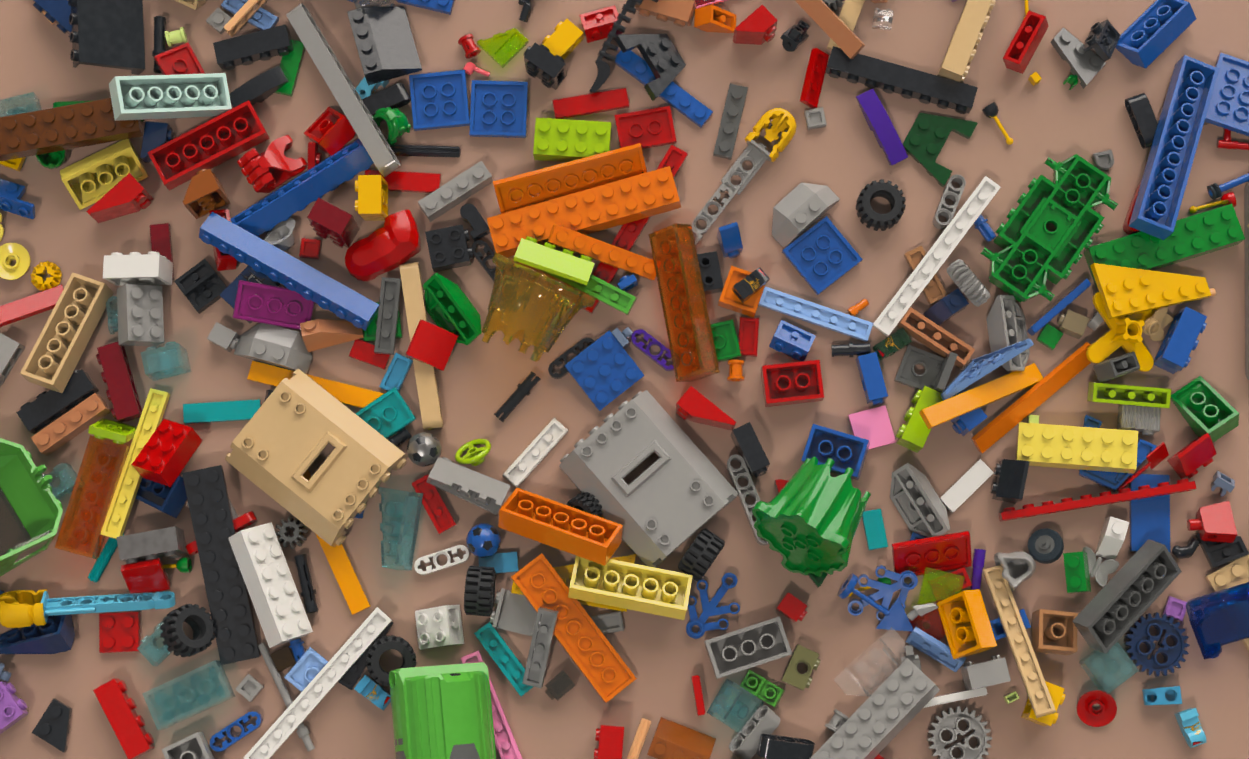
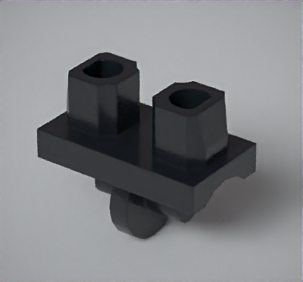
(795, 36)

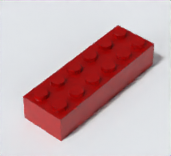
(208, 145)

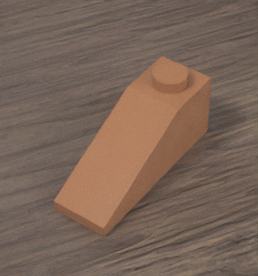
(327, 333)

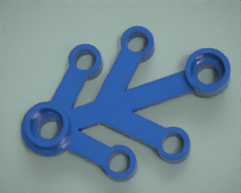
(884, 590)
(710, 608)

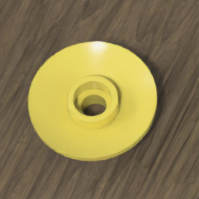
(11, 252)

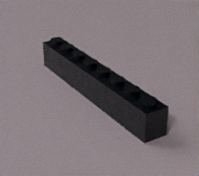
(902, 80)

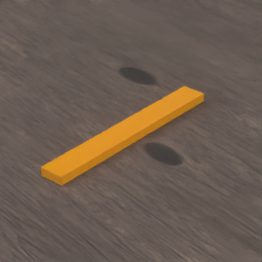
(343, 392)
(980, 396)
(344, 573)

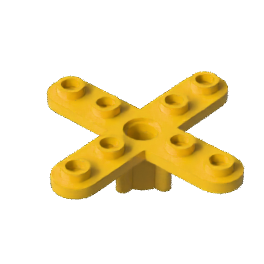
(1119, 336)

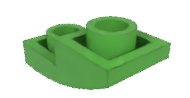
(762, 688)

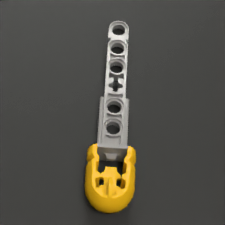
(756, 155)

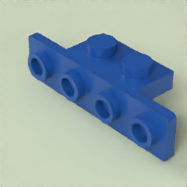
(10, 199)

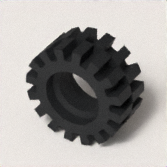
(587, 502)

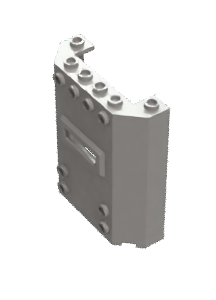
(667, 498)

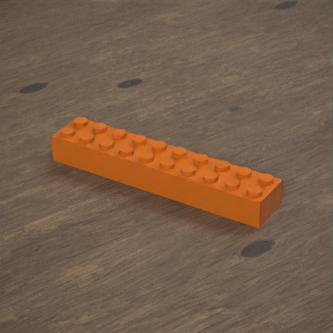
(587, 210)

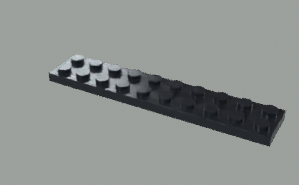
(221, 574)

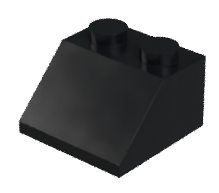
(1010, 480)

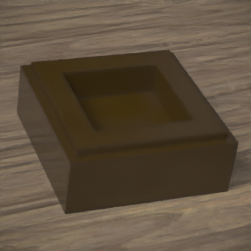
(283, 658)

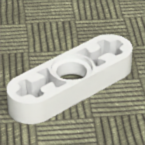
(429, 569)

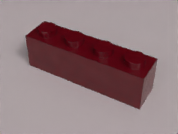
(119, 382)

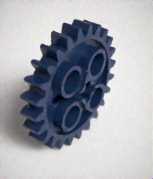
(1172, 654)

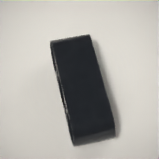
(393, 96)
(1142, 119)
(784, 747)

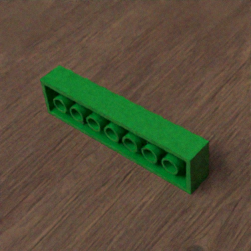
(1190, 239)

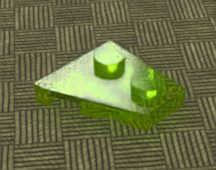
(504, 46)
(938, 585)

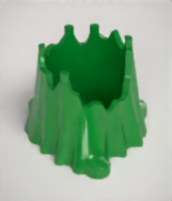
(812, 519)

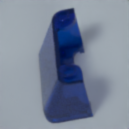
(1220, 618)

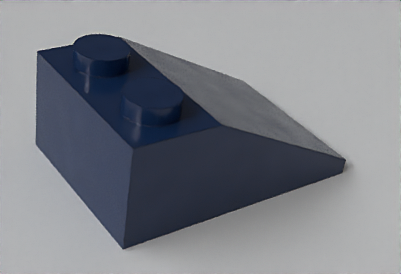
(164, 498)

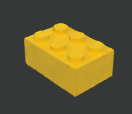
(372, 197)

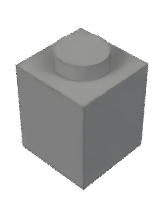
(223, 337)

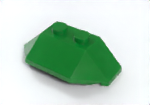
(451, 309)

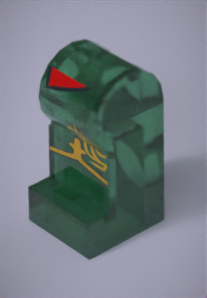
(892, 344)

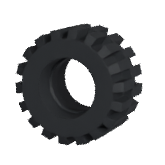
(884, 190)
(701, 554)
(479, 591)
(175, 637)
(382, 645)

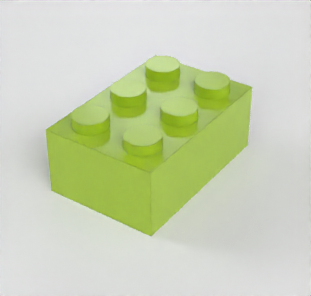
(915, 432)

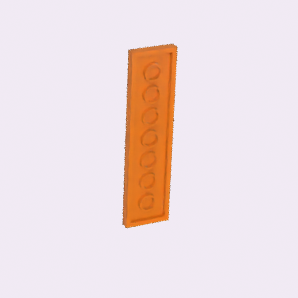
(569, 178)
(574, 628)

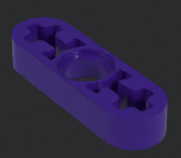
(640, 345)

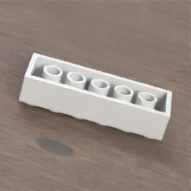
(270, 584)

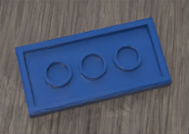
(1149, 515)

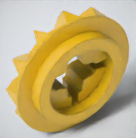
(52, 269)

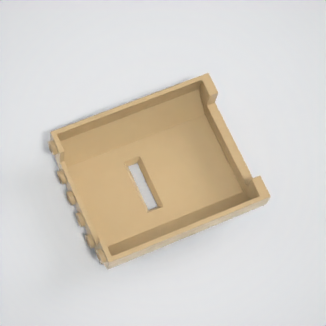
(288, 438)

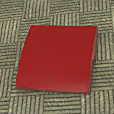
(431, 345)

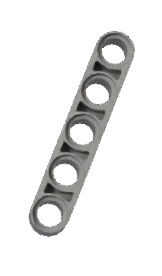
(750, 489)

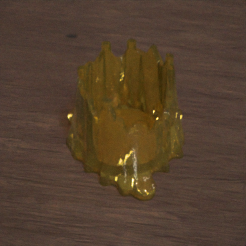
(530, 306)

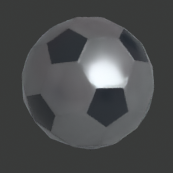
(424, 449)

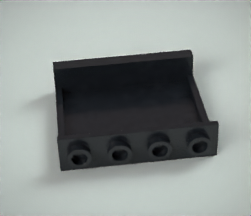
(108, 34)

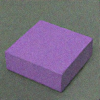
(1175, 608)

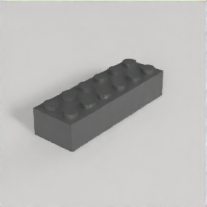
(1127, 596)

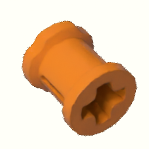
(735, 370)

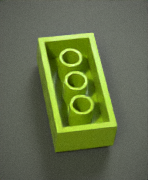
(570, 139)

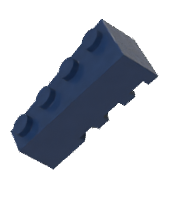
(56, 11)

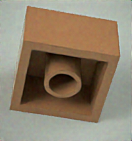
(1054, 632)

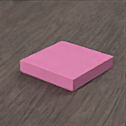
(873, 426)

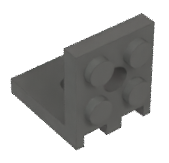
(936, 369)

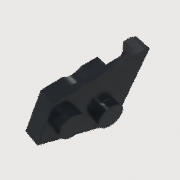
(1221, 552)
(54, 725)

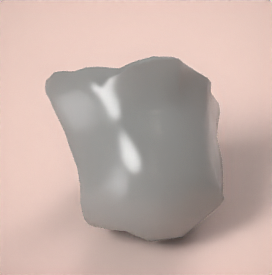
(1016, 567)

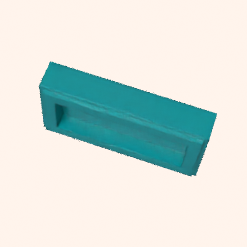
(874, 529)

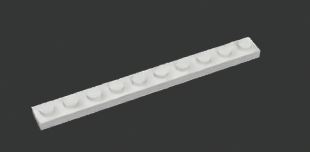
(936, 256)
(320, 686)

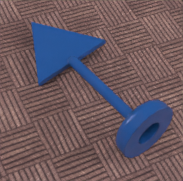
(894, 617)

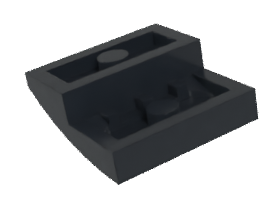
(201, 286)

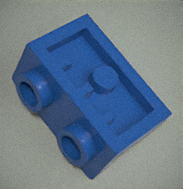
(792, 341)

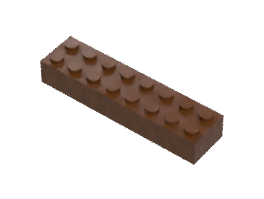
(63, 129)

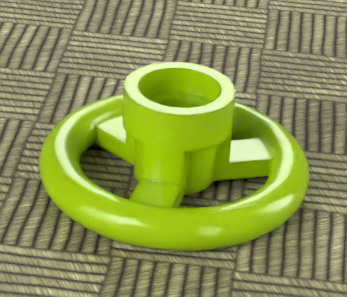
(474, 455)

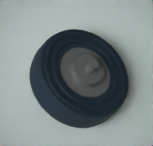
(1045, 546)

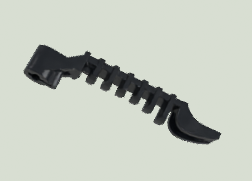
(602, 67)

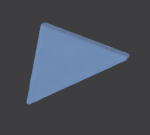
(983, 365)

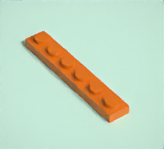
(602, 252)

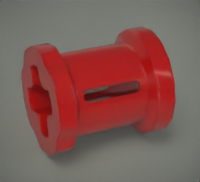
(469, 46)

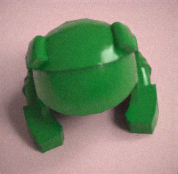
(396, 122)

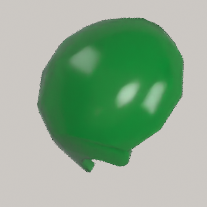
(52, 160)

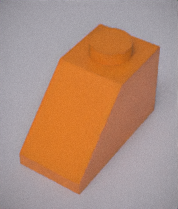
(714, 19)

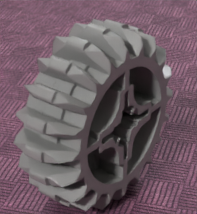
(968, 282)

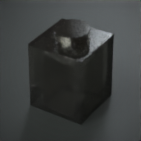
(559, 686)

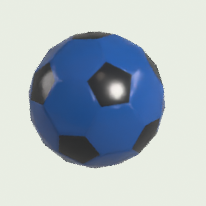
(483, 540)

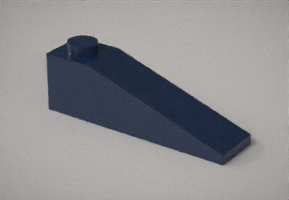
(45, 639)

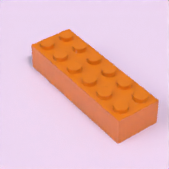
(560, 526)

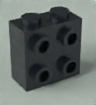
(544, 65)
(449, 248)

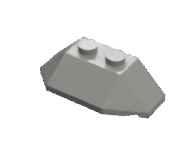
(800, 210)
(1007, 327)
(275, 347)
(918, 502)

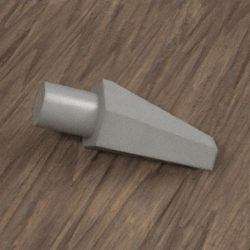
(921, 610)

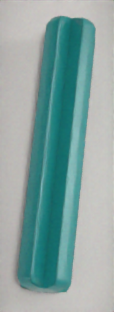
(103, 560)

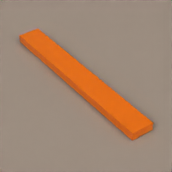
(1031, 399)

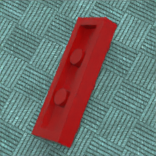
(814, 78)
(434, 505)

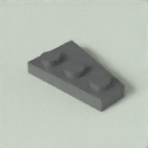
(1082, 63)

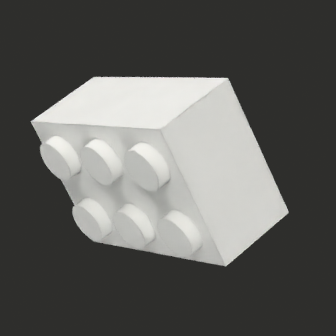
(137, 269)

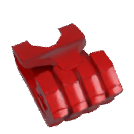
(271, 167)

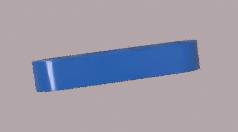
(246, 718)

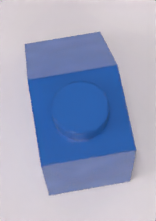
(730, 240)

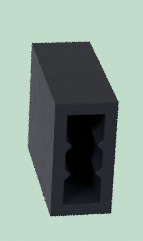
(750, 449)

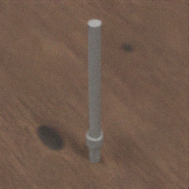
(302, 731)

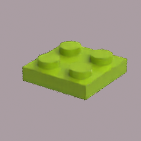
(113, 430)

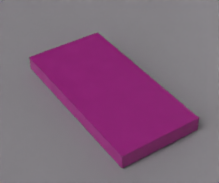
(271, 305)

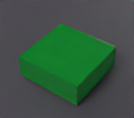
(1049, 336)

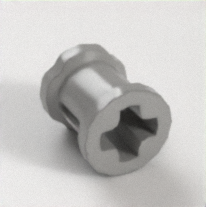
(837, 721)

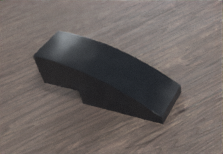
(259, 87)

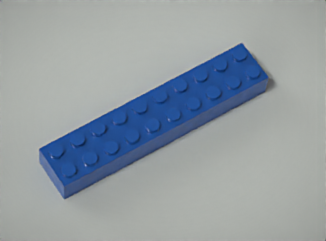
(1174, 148)

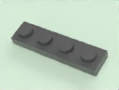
(730, 121)
(387, 316)
(540, 647)

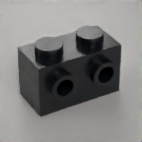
(710, 272)

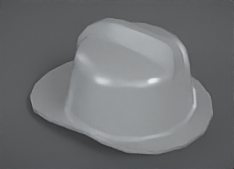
(282, 235)

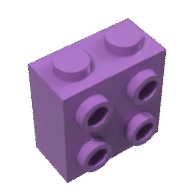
(11, 707)

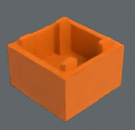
(731, 301)

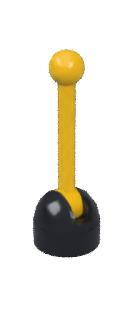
(991, 112)

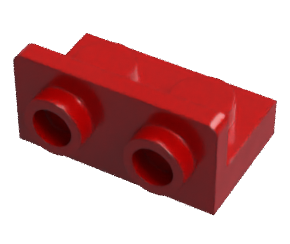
(599, 23)

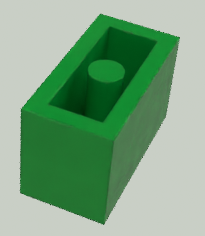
(1077, 572)

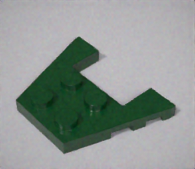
(929, 137)

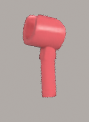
(471, 67)

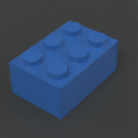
(1180, 340)
(839, 446)

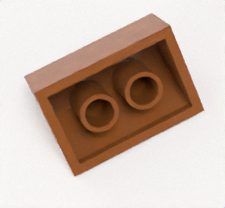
(205, 194)
(679, 742)

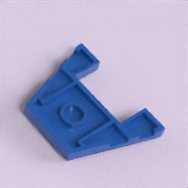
(1113, 479)

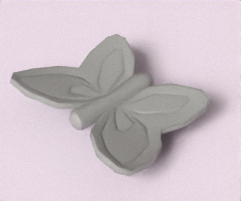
(1099, 570)

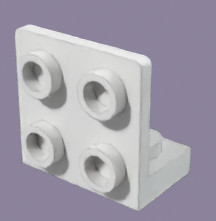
(439, 626)

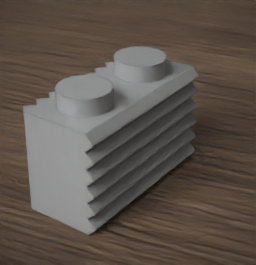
(1139, 419)

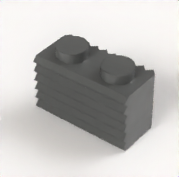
(1116, 367)

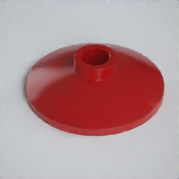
(1099, 715)

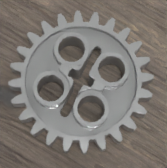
(950, 723)

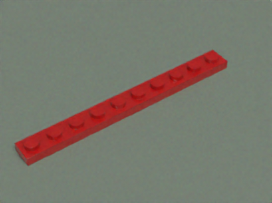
(631, 231)
(1105, 498)

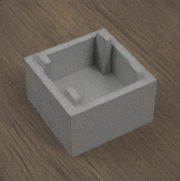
(985, 673)

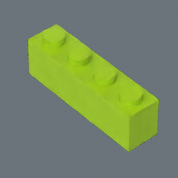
(1129, 395)

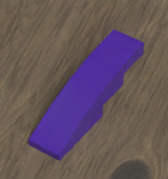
(881, 126)

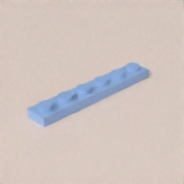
(815, 314)

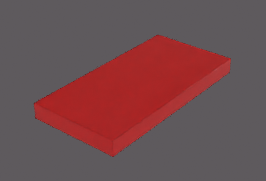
(936, 552)

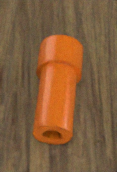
(853, 311)

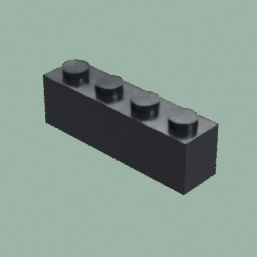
(253, 47)
(53, 404)

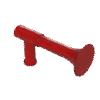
(1228, 144)

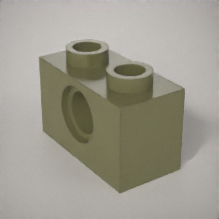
(792, 676)

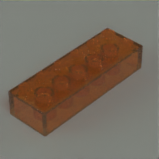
(92, 498)

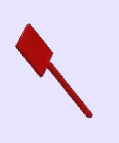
(1153, 459)

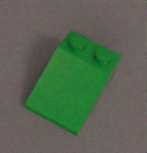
(1205, 409)

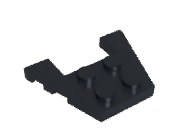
(659, 55)

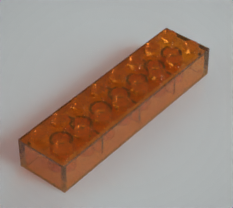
(684, 303)

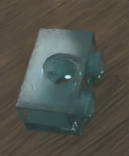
(67, 479)
(150, 650)

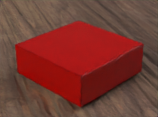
(310, 248)

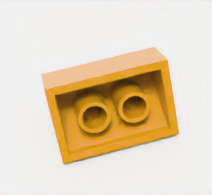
(966, 623)

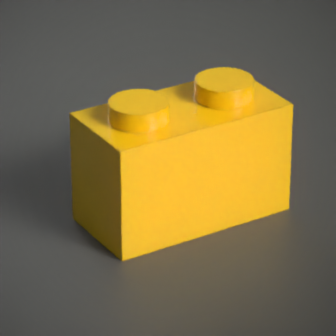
(564, 39)

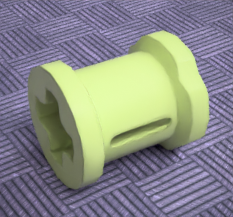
(176, 36)

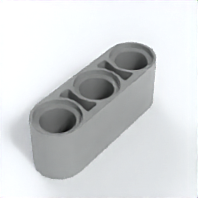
(950, 193)
(747, 739)

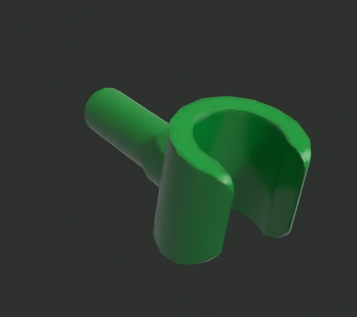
(1072, 80)

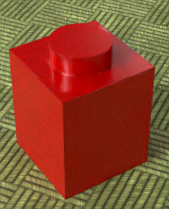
(792, 608)

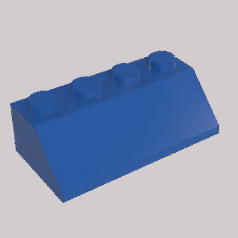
(1155, 31)

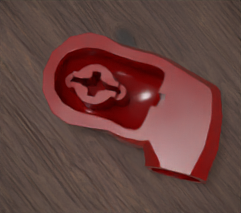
(385, 247)

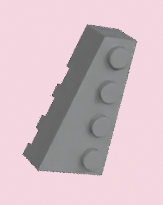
(468, 485)

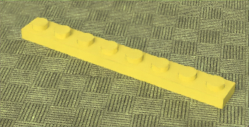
(130, 478)

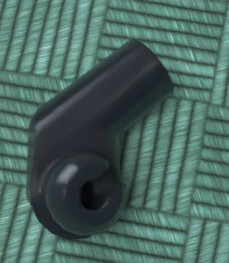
(526, 10)
(1186, 551)

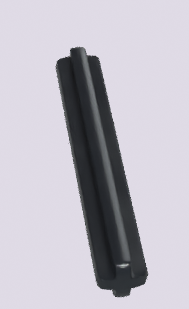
(426, 151)

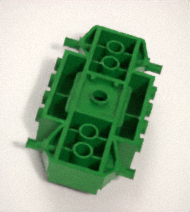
(1031, 250)

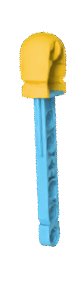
(27, 608)

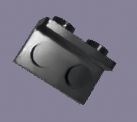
(1102, 39)

